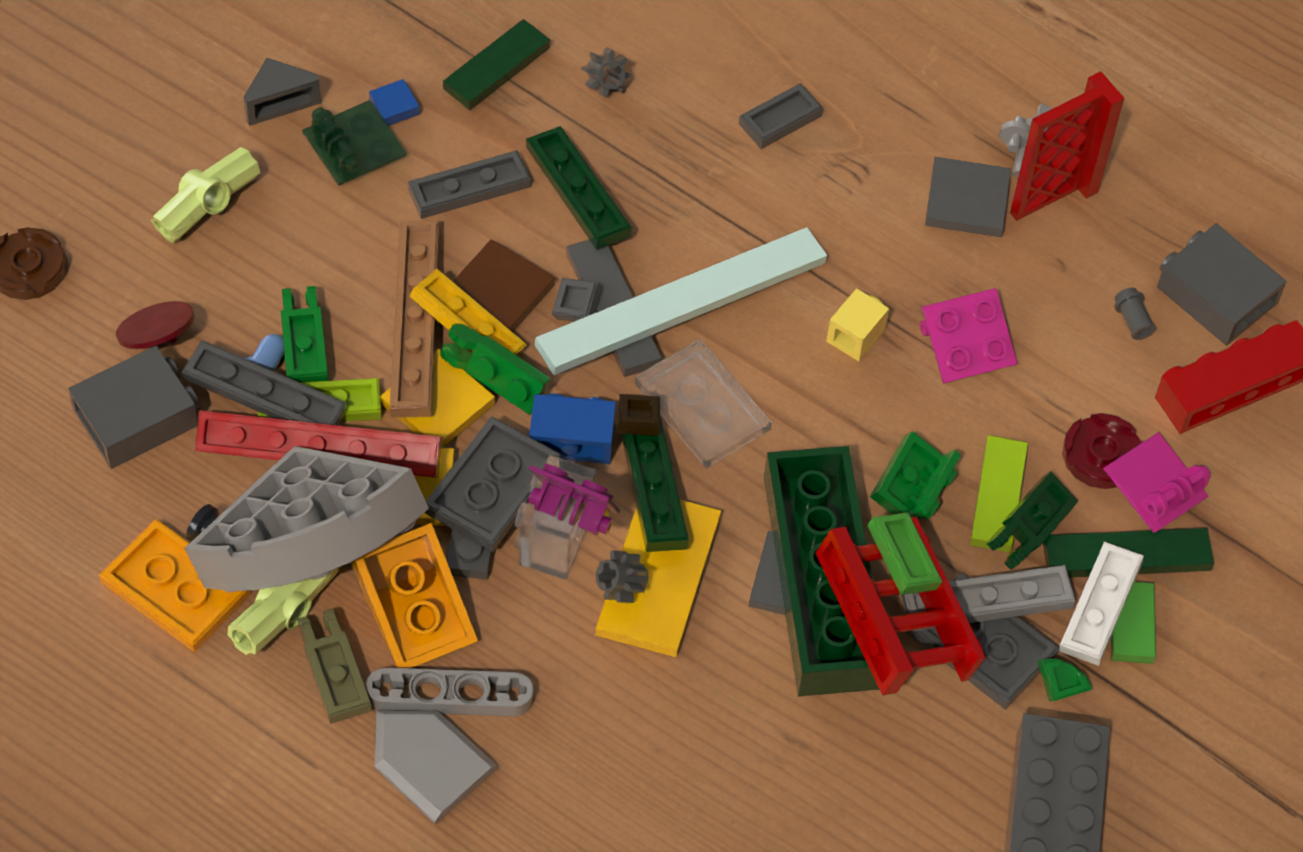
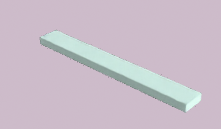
(679, 301)

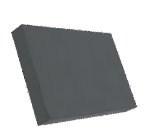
(488, 483)
(1010, 655)

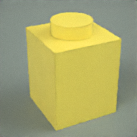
(857, 324)

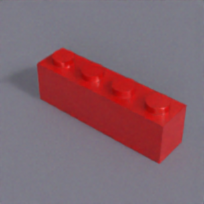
(1232, 377)

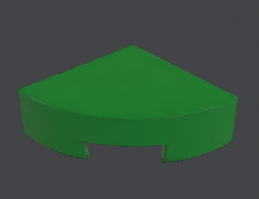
(1062, 679)

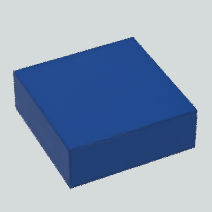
(394, 102)

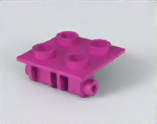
(968, 335)
(1158, 482)

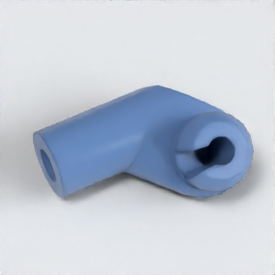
(268, 352)

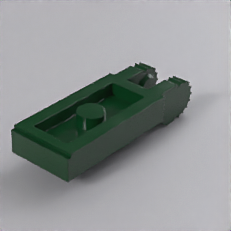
(1034, 518)

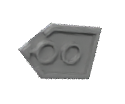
(428, 759)

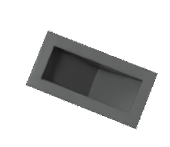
(280, 91)

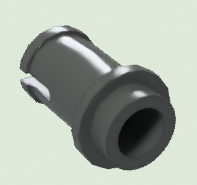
(1131, 305)

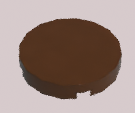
(30, 263)

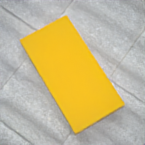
(662, 612)

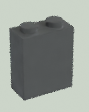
(1220, 283)
(134, 406)

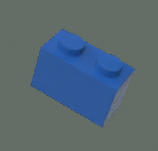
(574, 427)

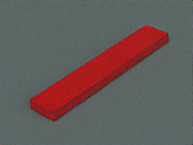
(275, 437)

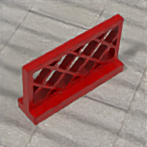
(1070, 148)

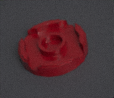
(1094, 445)

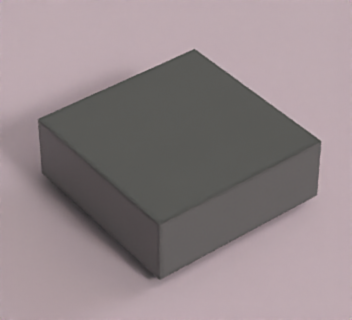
(576, 299)

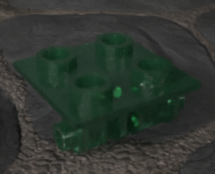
(352, 141)

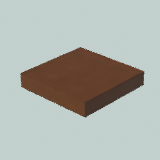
(504, 284)

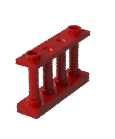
(877, 631)

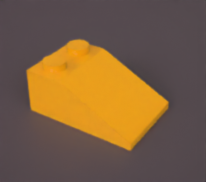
(414, 598)

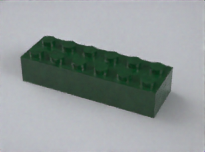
(806, 499)

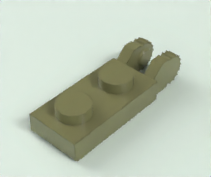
(335, 669)

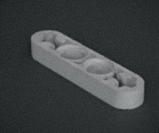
(450, 684)

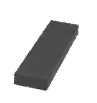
(602, 268)
(260, 387)

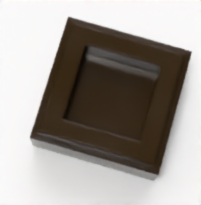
(639, 415)

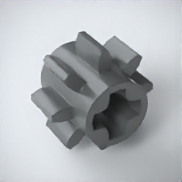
(615, 70)
(621, 576)

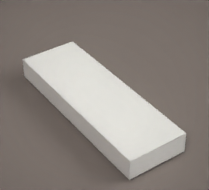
(1101, 603)

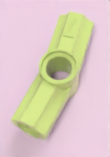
(205, 193)
(274, 611)

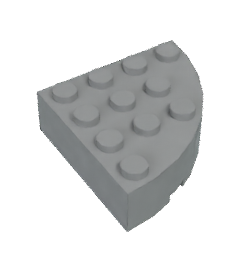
(305, 521)

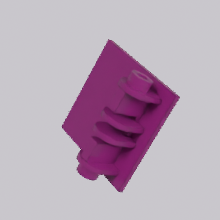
(558, 484)

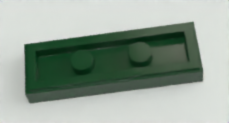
(496, 64)

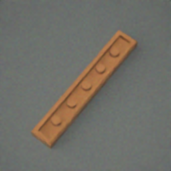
(413, 326)

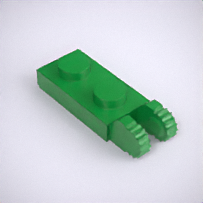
(303, 338)
(494, 366)

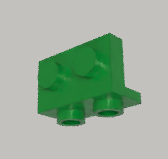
(915, 478)

